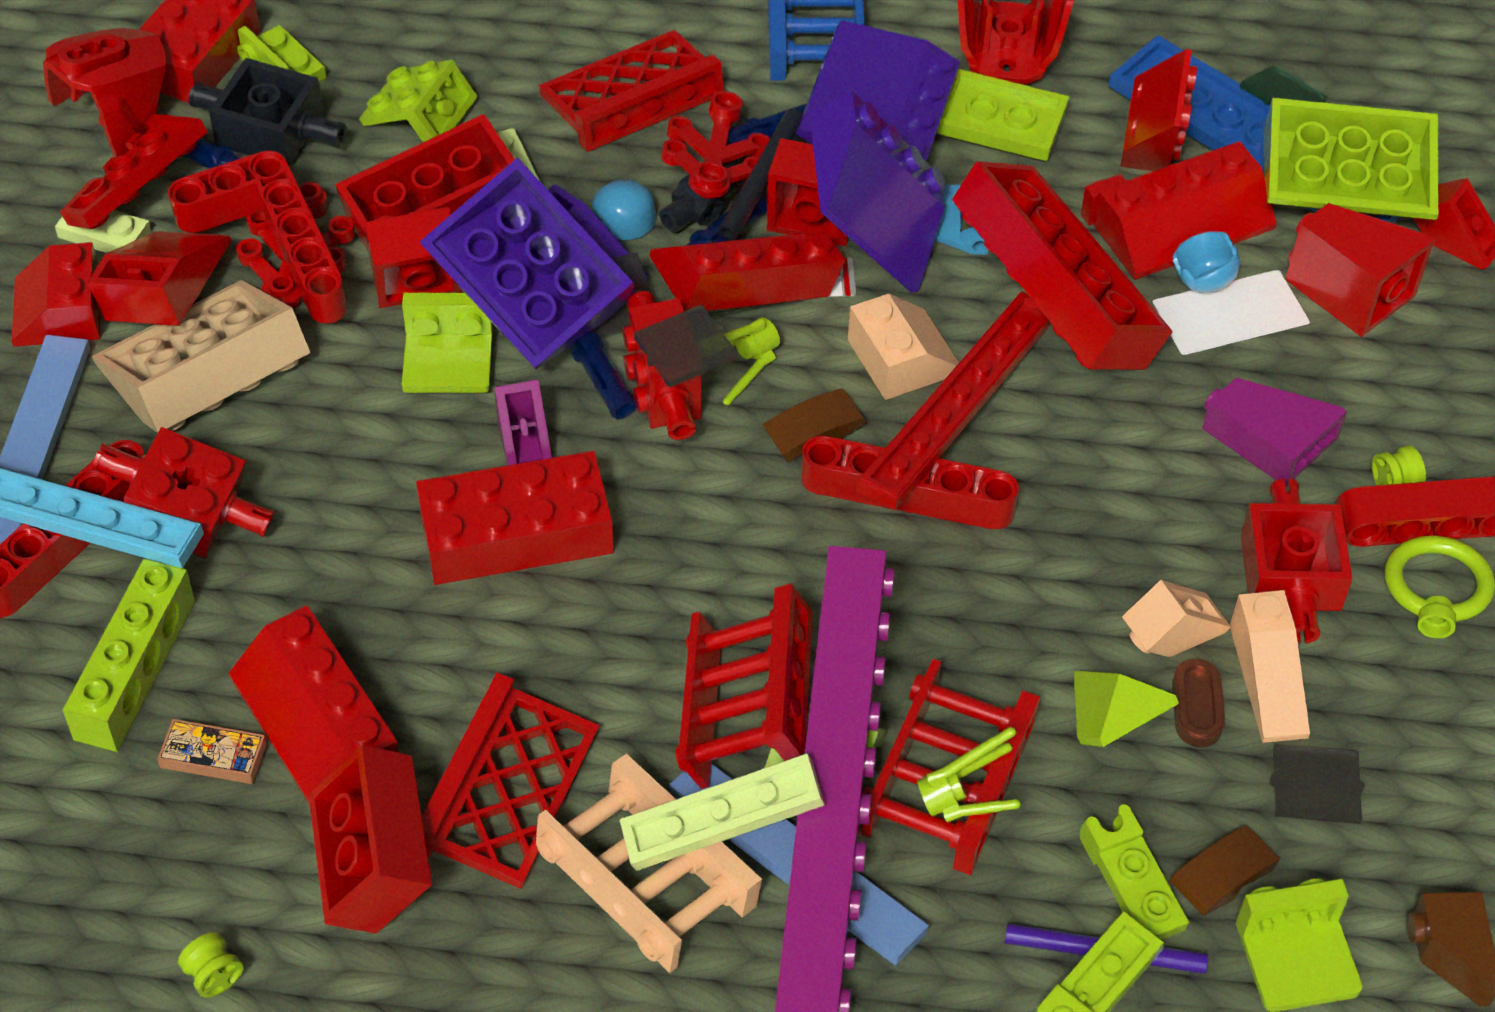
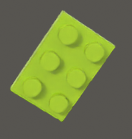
(1003, 115)

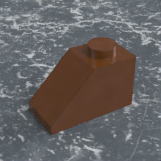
(1456, 942)

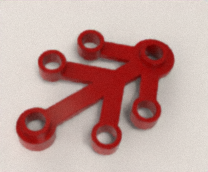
(709, 177)
(282, 284)

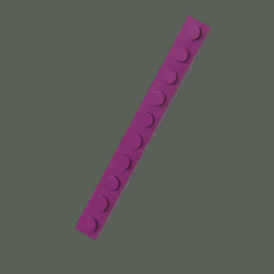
(837, 742)

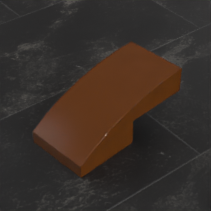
(823, 415)
(1223, 869)

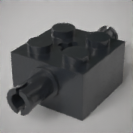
(267, 111)

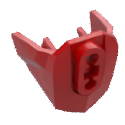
(1012, 35)
(119, 70)

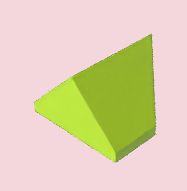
(1114, 705)

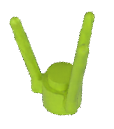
(753, 342)
(944, 789)

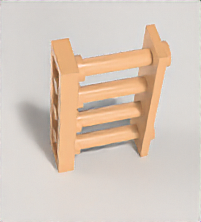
(721, 869)

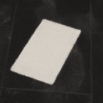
(1231, 314)

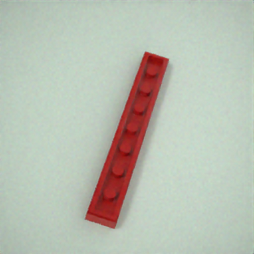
(953, 404)

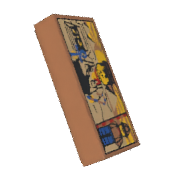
(212, 751)

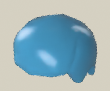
(625, 209)
(1207, 261)

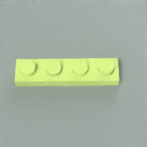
(721, 812)

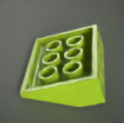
(1351, 158)

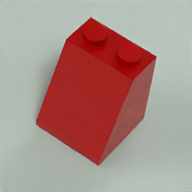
(1357, 265)

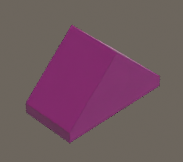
(522, 422)

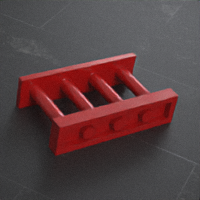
(782, 696)
(963, 836)

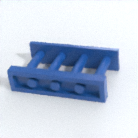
(784, 25)

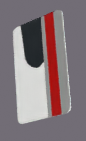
(846, 281)

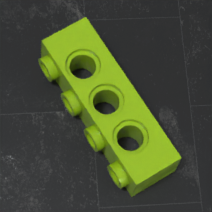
(129, 655)

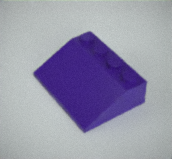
(894, 72)
(876, 187)
(528, 265)

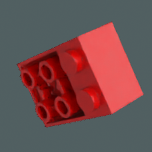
(1159, 114)
(156, 276)

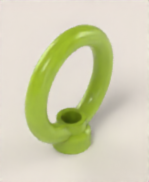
(1437, 614)

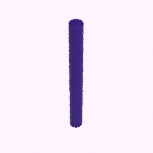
(1081, 945)

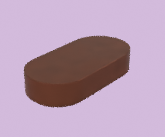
(1201, 706)

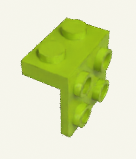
(1298, 945)

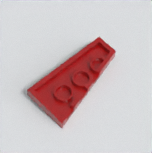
(126, 174)

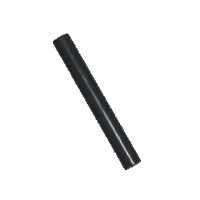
(758, 178)

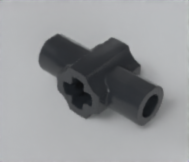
(689, 206)

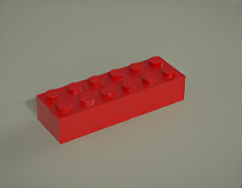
(1061, 267)

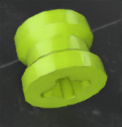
(1398, 468)
(210, 964)

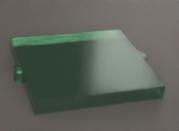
(1279, 84)

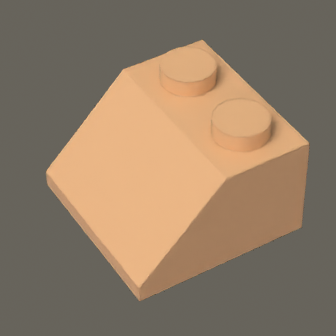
(898, 345)

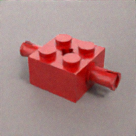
(663, 406)
(187, 483)
(1297, 552)

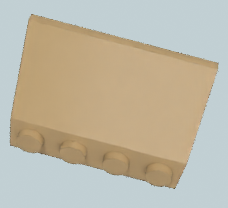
(215, 352)

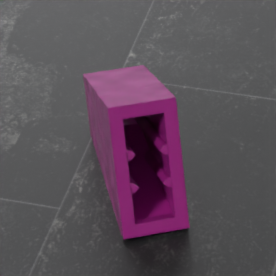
(1272, 426)

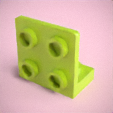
(426, 95)
(445, 344)

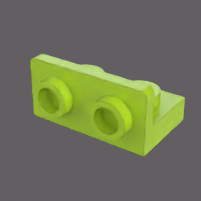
(279, 49)

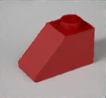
(1461, 224)

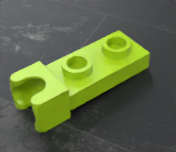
(1133, 873)
(1106, 969)

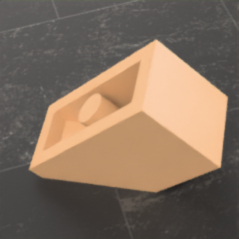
(1173, 619)

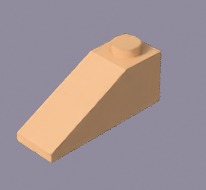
(1271, 665)

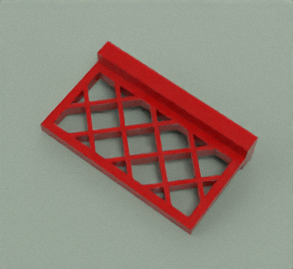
(635, 103)
(475, 753)

